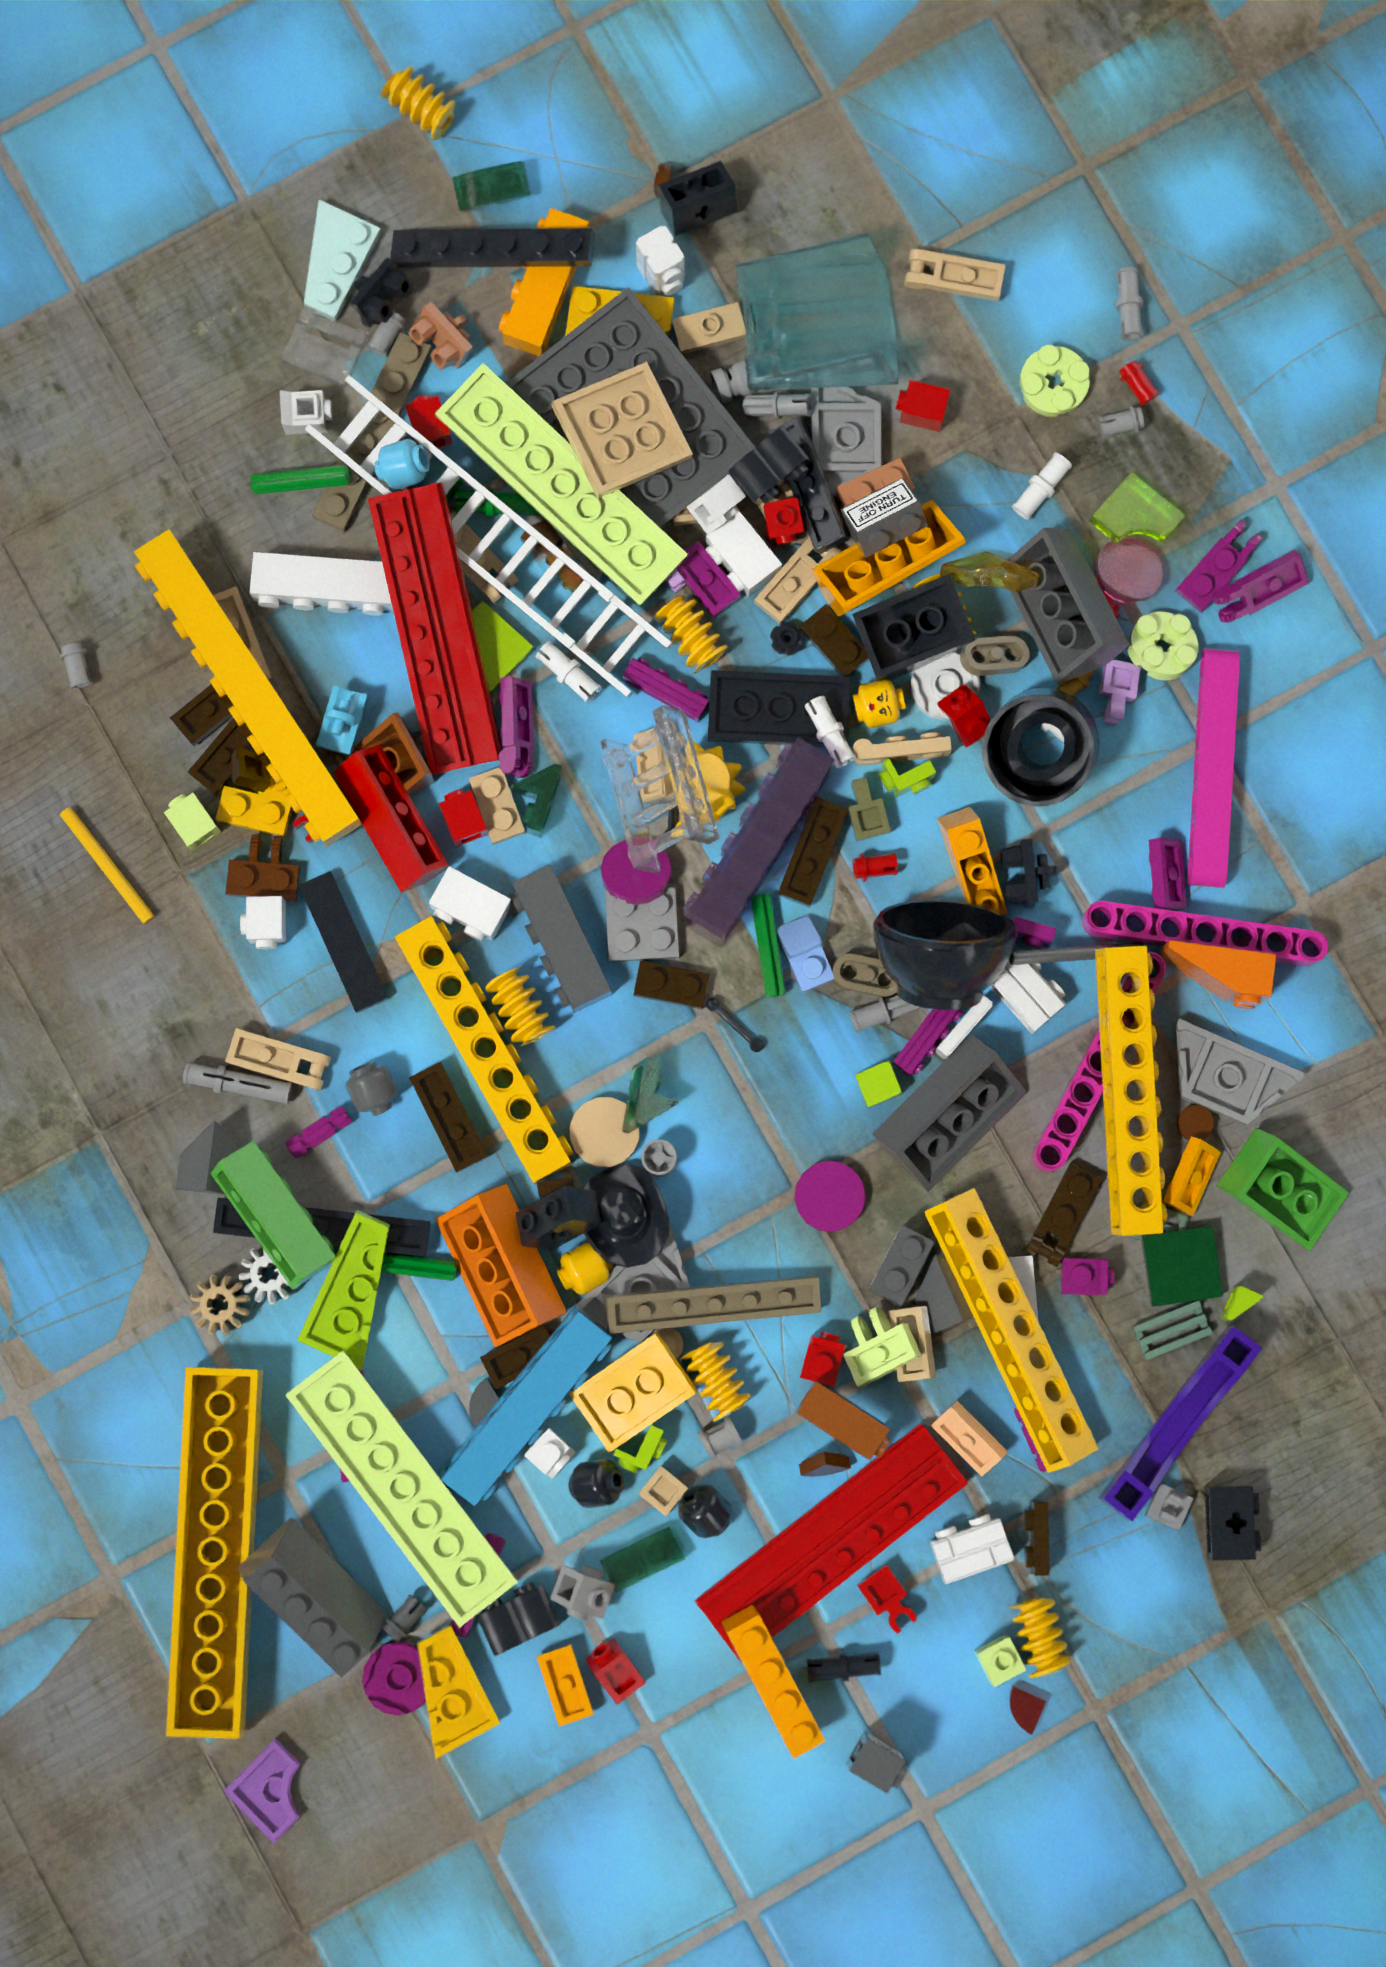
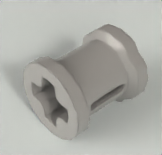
(720, 1437)

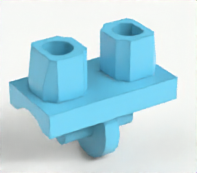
(342, 720)

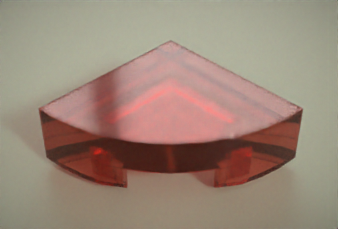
(1025, 1708)

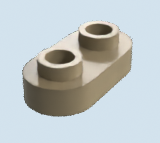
(991, 655)
(867, 975)

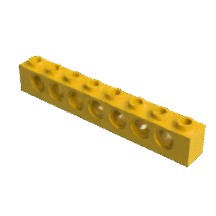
(415, 944)
(1118, 1107)
(1011, 1331)

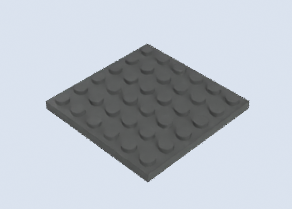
(612, 342)

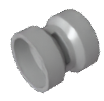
(730, 382)
(661, 1154)

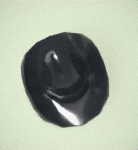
(630, 1214)

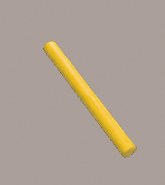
(107, 865)

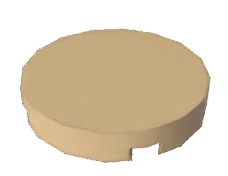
(599, 1135)

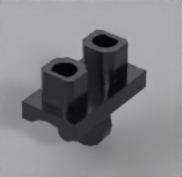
(378, 292)
(1026, 889)

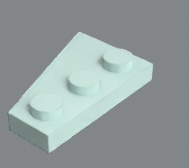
(336, 259)

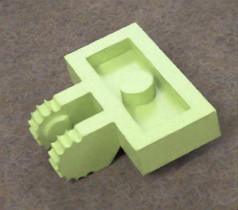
(883, 1353)

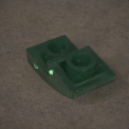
(491, 185)
(642, 1559)

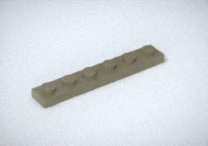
(394, 390)
(712, 1304)

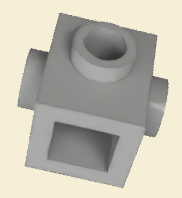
(590, 1592)

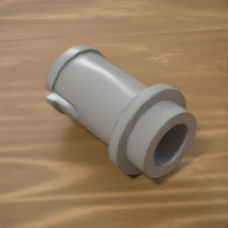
(386, 334)
(1122, 422)
(76, 665)

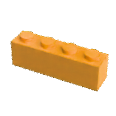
(539, 296)
(773, 1681)

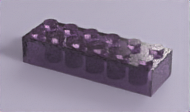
(757, 845)

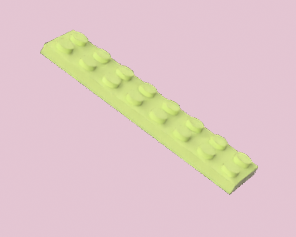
(550, 478)
(401, 1488)

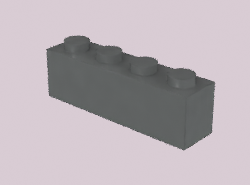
(561, 939)

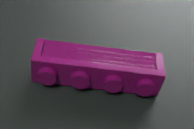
(662, 688)
(924, 1040)

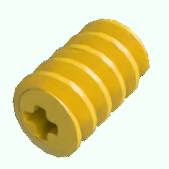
(419, 102)
(690, 633)
(518, 1007)
(716, 1378)
(1041, 1636)

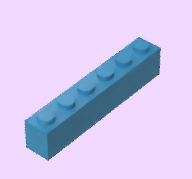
(525, 1406)

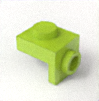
(915, 780)
(651, 1447)

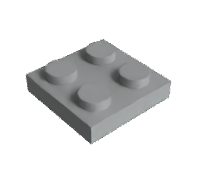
(642, 929)

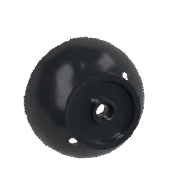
(943, 951)

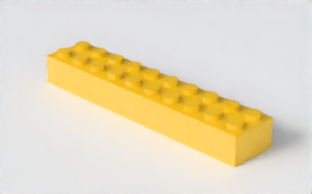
(212, 1540)

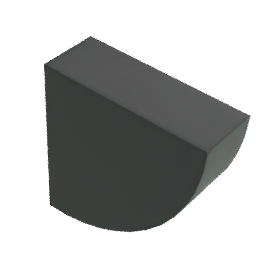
(482, 1401)

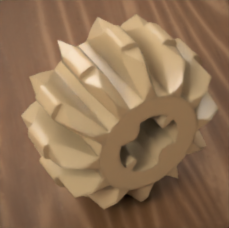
(215, 1293)

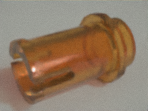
(569, 577)

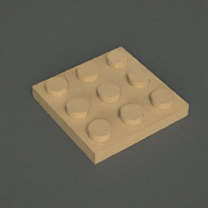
(622, 429)

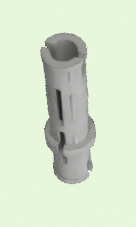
(223, 1080)

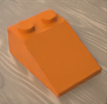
(1227, 972)

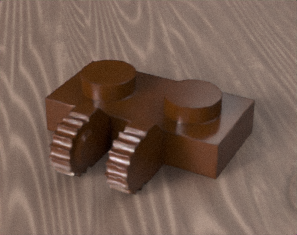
(261, 878)

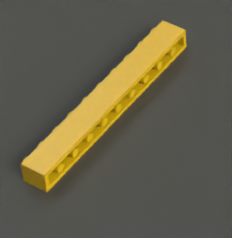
(247, 688)

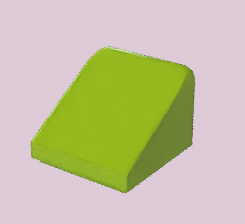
(878, 1084)
(1238, 1302)

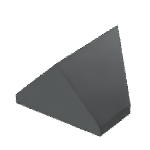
(201, 1158)
(942, 1297)

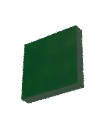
(1181, 1266)

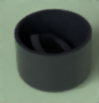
(1015, 773)

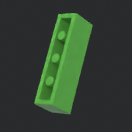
(273, 1214)

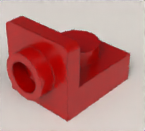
(823, 1359)
(614, 1670)

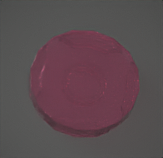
(1128, 570)

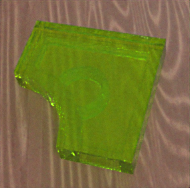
(1136, 510)

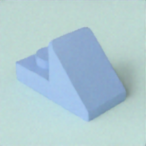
(805, 953)

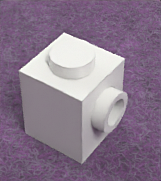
(264, 921)

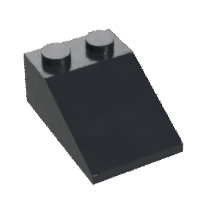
(914, 628)

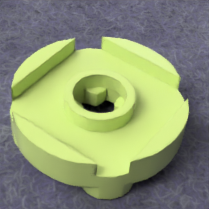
(1052, 361)
(1172, 629)

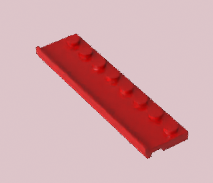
(436, 628)
(837, 1535)

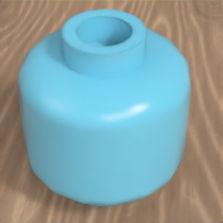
(402, 464)

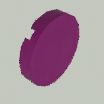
(629, 883)
(829, 1196)
(394, 1679)

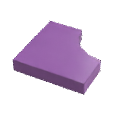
(265, 1790)

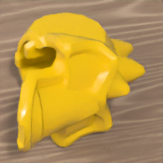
(718, 780)

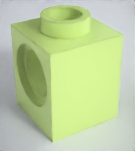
(191, 821)
(999, 1660)

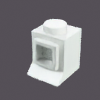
(304, 408)

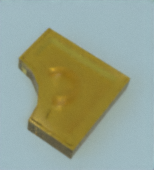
(990, 570)

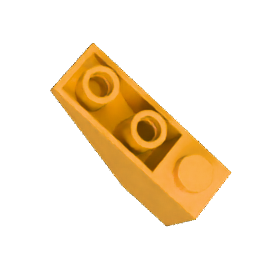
(971, 859)

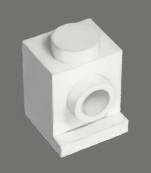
(717, 504)
(550, 1453)

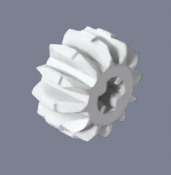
(257, 1279)

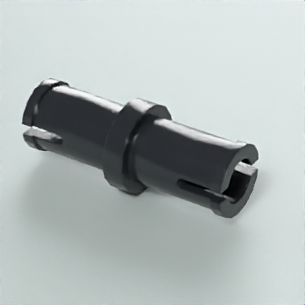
(844, 1666)

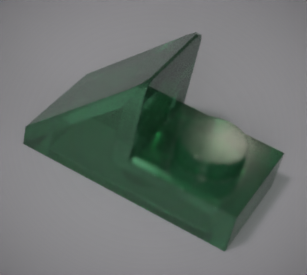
(543, 788)
(642, 1101)

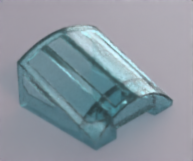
(819, 317)

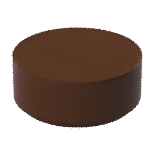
(1195, 1122)

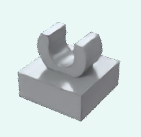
(1168, 1506)

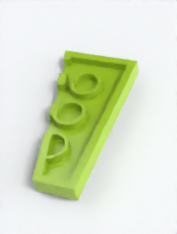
(347, 1298)

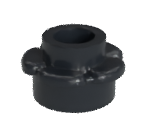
(780, 645)

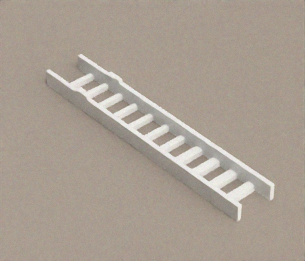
(448, 480)

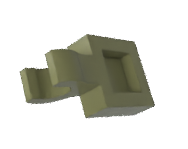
(868, 815)

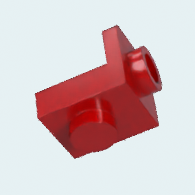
(783, 520)
(966, 714)

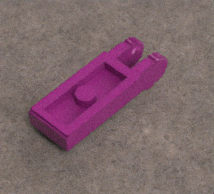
(1216, 568)
(1261, 587)
(516, 727)

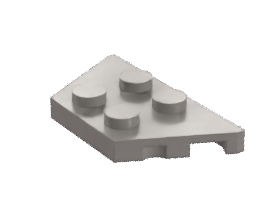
(845, 433)
(1228, 1075)
(660, 1273)

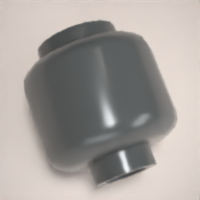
(371, 1088)

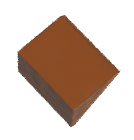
(401, 753)

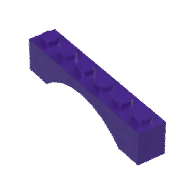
(1179, 1421)

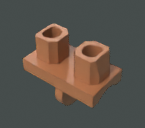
(445, 333)

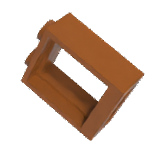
(844, 1421)

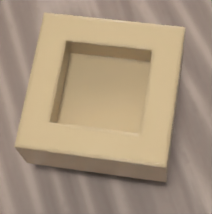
(663, 1491)

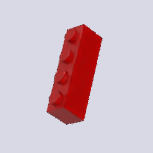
(390, 818)

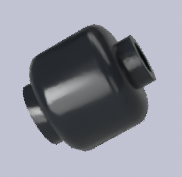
(596, 1483)
(704, 1511)

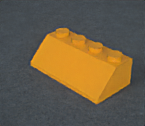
(853, 579)

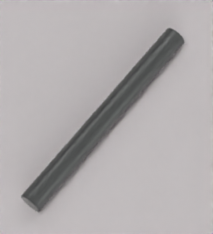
(1061, 954)

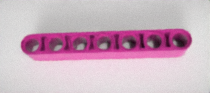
(1213, 768)
(1188, 923)
(1084, 1075)

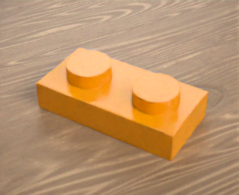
(1191, 1176)
(565, 1685)

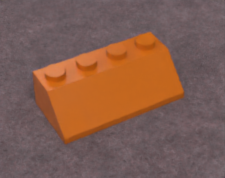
(500, 1274)

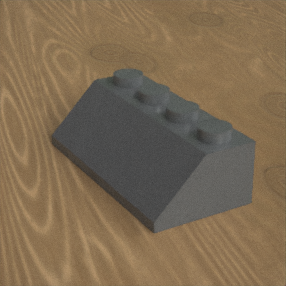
(1067, 607)
(949, 1112)
(314, 1596)

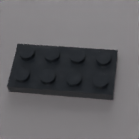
(771, 706)

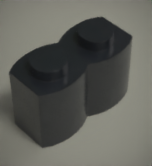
(771, 466)
(518, 1619)

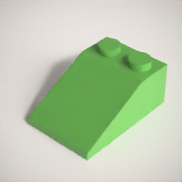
(1282, 1188)

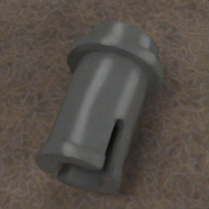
(402, 1620)

